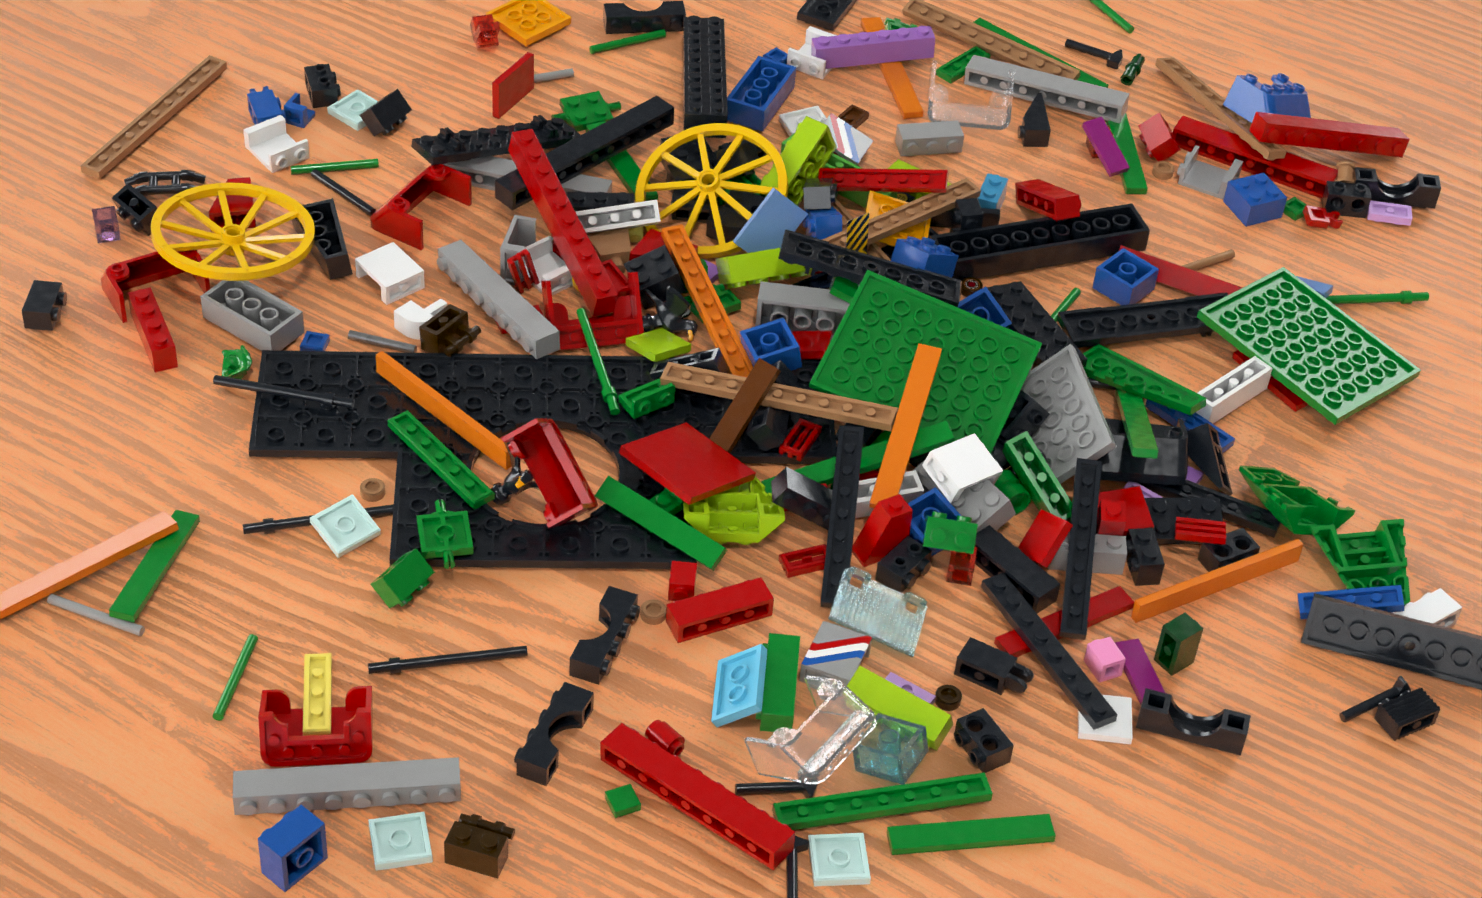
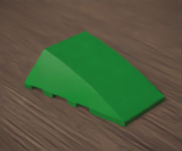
(1293, 504)
(1367, 557)

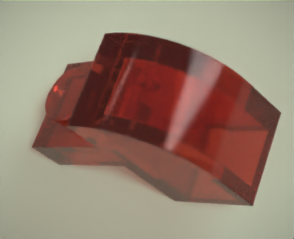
(484, 31)

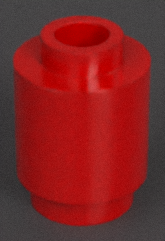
(666, 737)

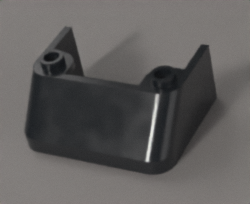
(1168, 467)

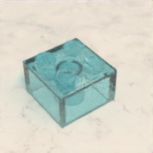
(891, 749)

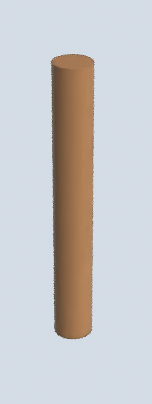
(1210, 260)

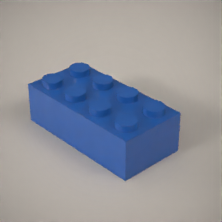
(760, 93)

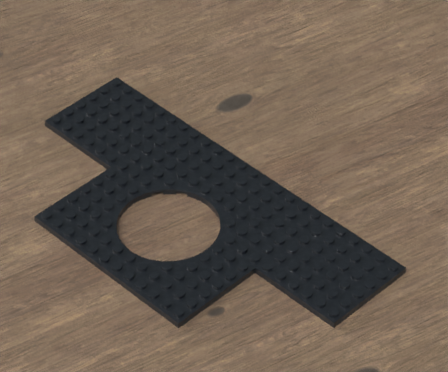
(501, 396)

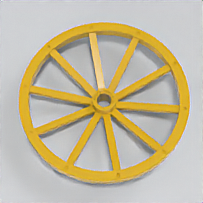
(709, 176)
(232, 237)

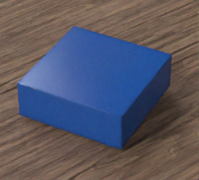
(776, 55)
(314, 341)

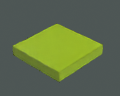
(658, 344)

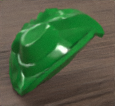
(236, 362)

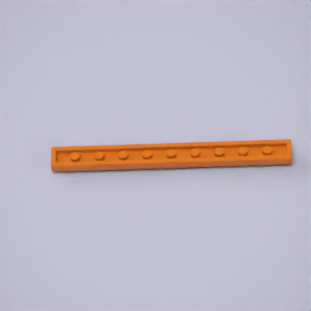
(706, 300)

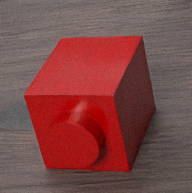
(1111, 517)
(682, 580)

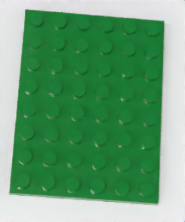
(1309, 344)
(976, 374)

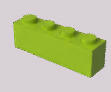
(896, 702)

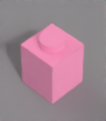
(1104, 659)

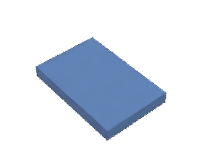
(769, 222)

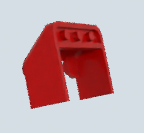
(393, 216)
(142, 271)
(607, 329)
(553, 470)

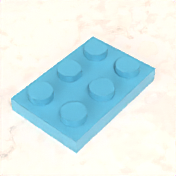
(739, 685)

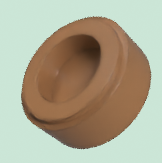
(1163, 170)
(372, 489)
(653, 612)

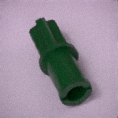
(1132, 69)

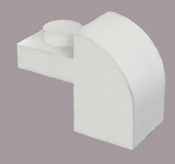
(411, 316)

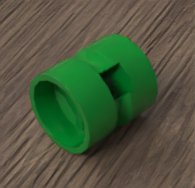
(1013, 490)

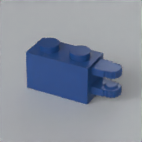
(263, 105)

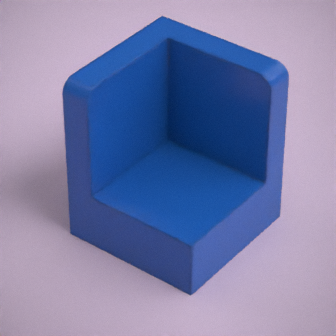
(296, 113)

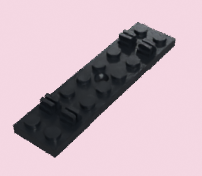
(486, 142)
(853, 265)
(1137, 321)
(1383, 636)

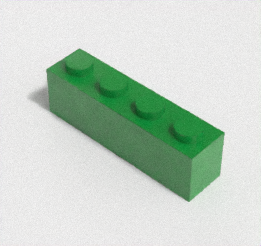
(1037, 476)
(779, 682)

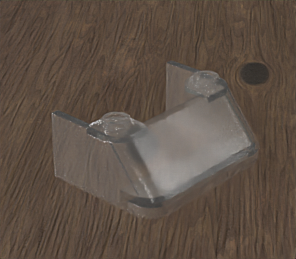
(992, 117)
(821, 741)

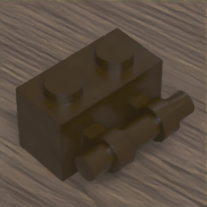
(447, 331)
(478, 845)

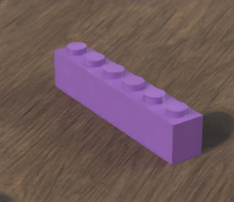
(874, 47)

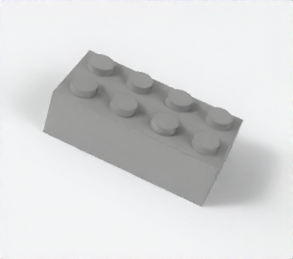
(800, 307)
(252, 314)
(981, 502)

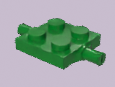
(586, 110)
(444, 534)

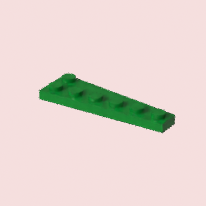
(1134, 378)

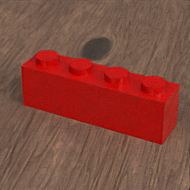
(1048, 199)
(152, 329)
(719, 609)

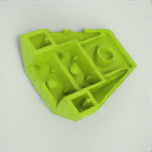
(736, 515)

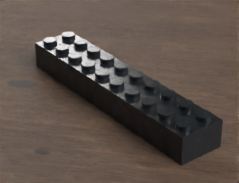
(704, 72)
(1045, 242)

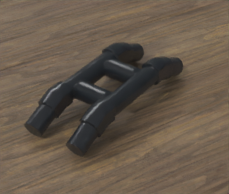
(154, 177)

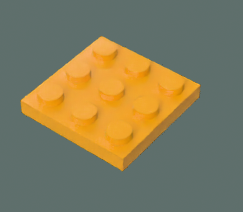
(529, 19)
(879, 204)

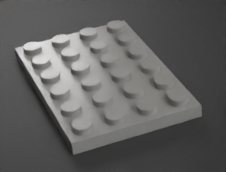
(1075, 419)

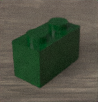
(1178, 643)

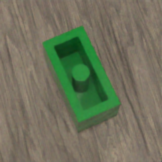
(403, 578)

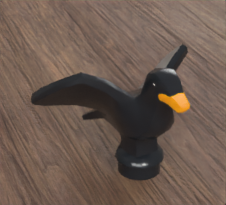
(670, 314)
(514, 482)

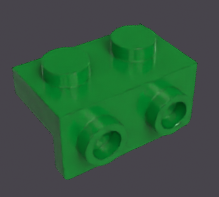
(647, 398)
(949, 533)

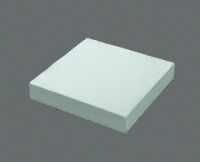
(350, 107)
(345, 526)
(400, 841)
(839, 859)

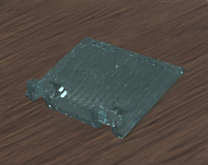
(878, 611)

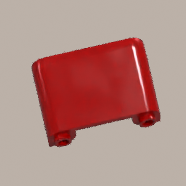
(283, 737)

